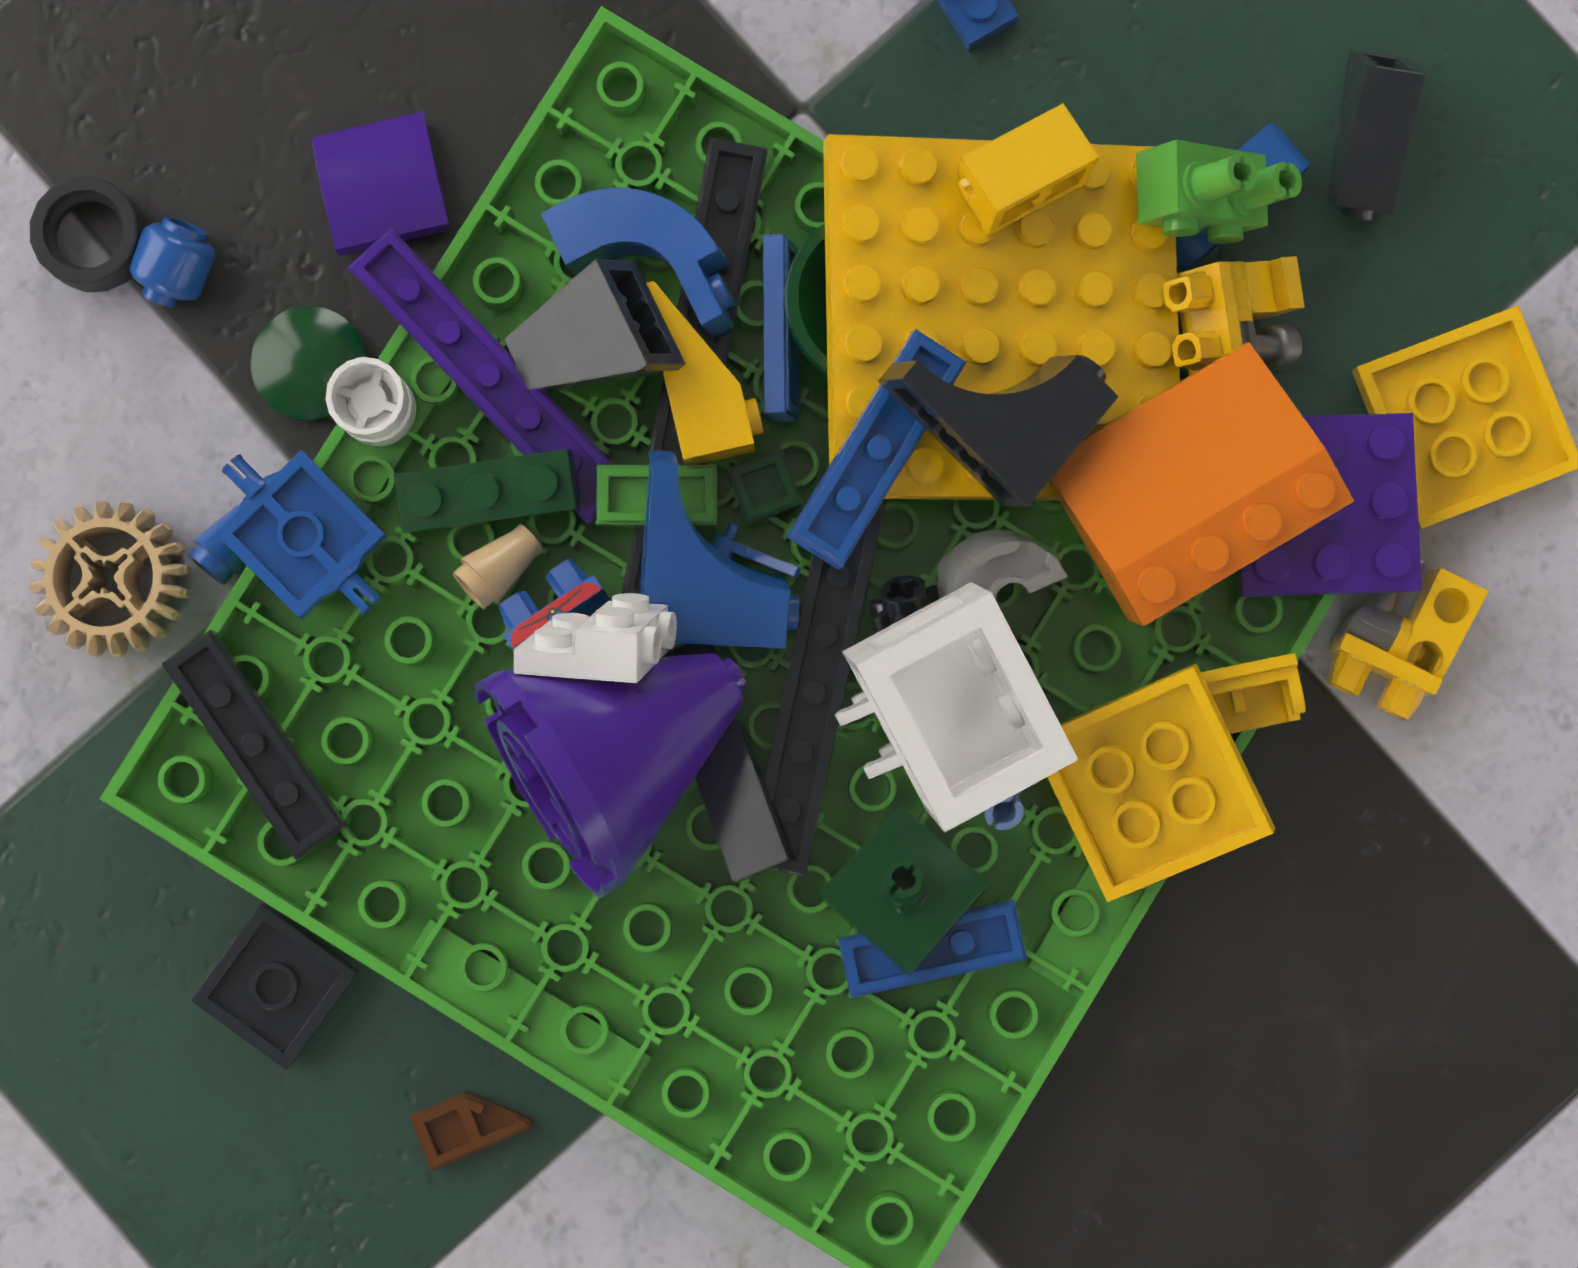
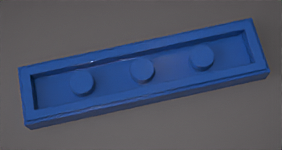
(868, 462)

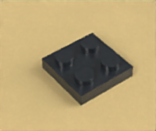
(275, 986)

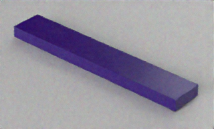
(475, 360)

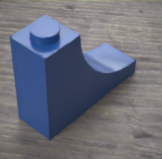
(707, 591)

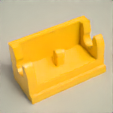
(1026, 169)
(1257, 692)

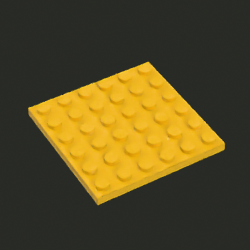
(1046, 286)

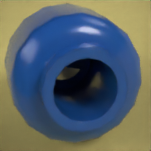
(172, 261)

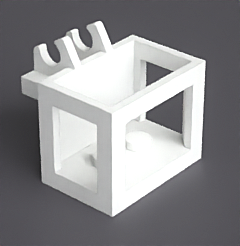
(956, 706)

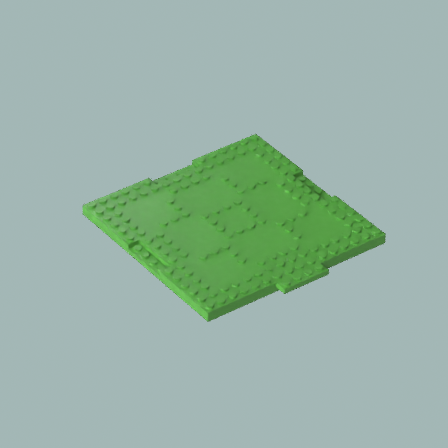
(682, 997)

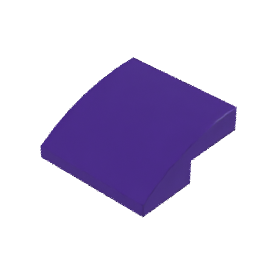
(380, 181)

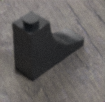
(1012, 436)

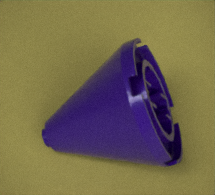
(610, 756)

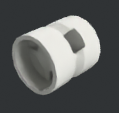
(371, 401)

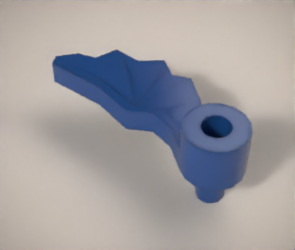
(729, 548)

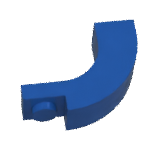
(640, 223)

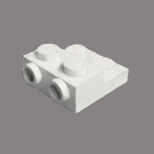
(610, 645)

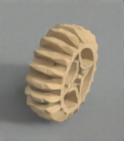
(128, 563)

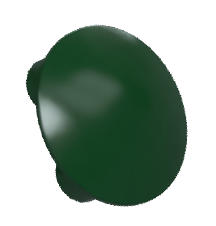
(298, 357)

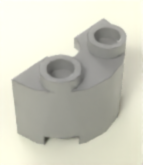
(995, 560)

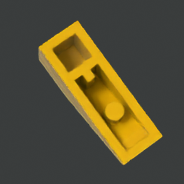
(705, 396)

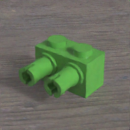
(1209, 190)

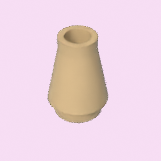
(497, 566)

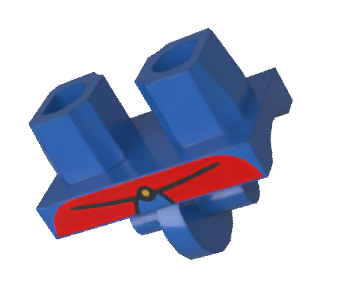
(576, 595)

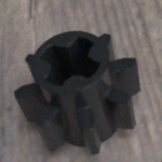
(899, 599)

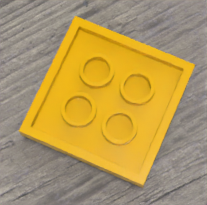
(1478, 414)
(1157, 785)

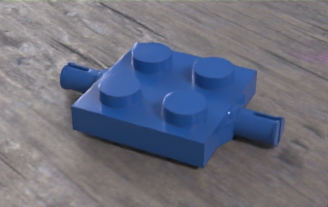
(301, 534)

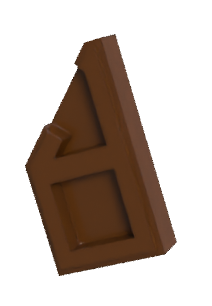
(464, 1127)

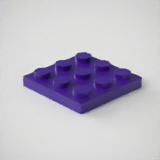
(1367, 543)

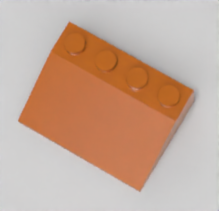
(1197, 485)

